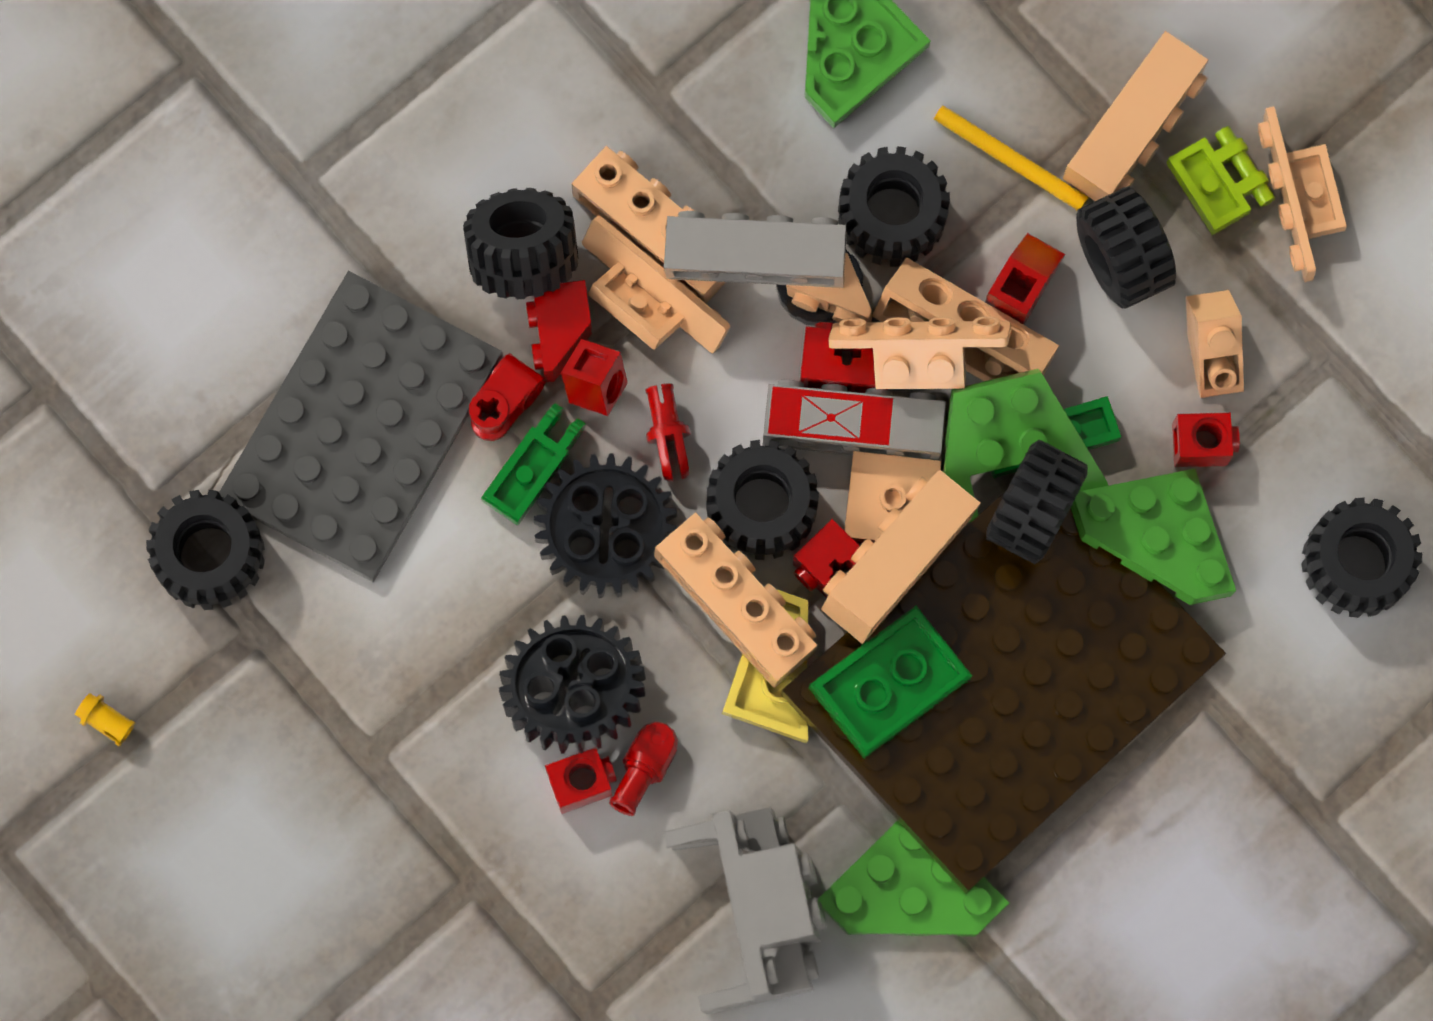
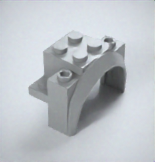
(768, 904)

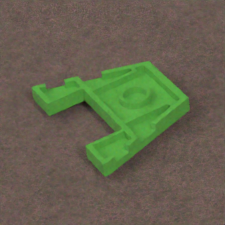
(999, 421)

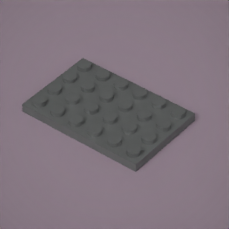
(360, 425)

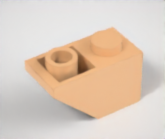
(843, 302)
(1215, 343)

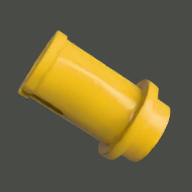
(104, 718)

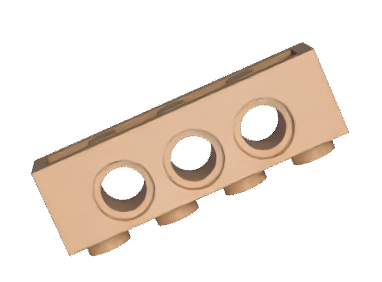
(924, 295)

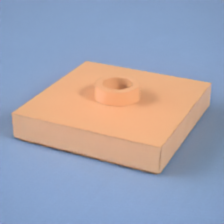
(878, 486)

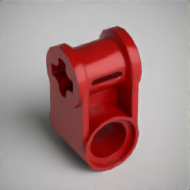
(509, 392)

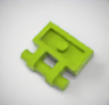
(1210, 186)

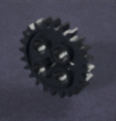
(567, 523)
(608, 694)

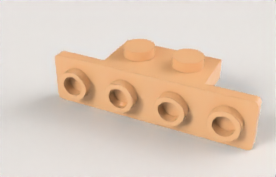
(1308, 193)
(641, 295)
(920, 352)

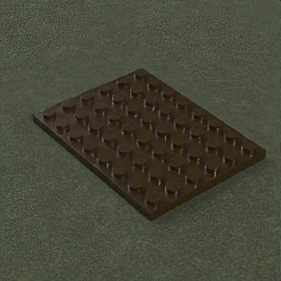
(1063, 678)

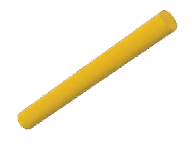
(1011, 158)

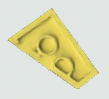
(754, 698)

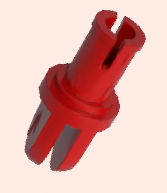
(667, 429)
(644, 765)

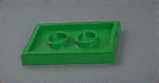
(890, 682)

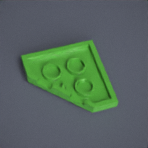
(856, 52)
(1160, 532)
(907, 893)

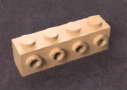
(1137, 118)
(634, 206)
(899, 556)
(735, 599)

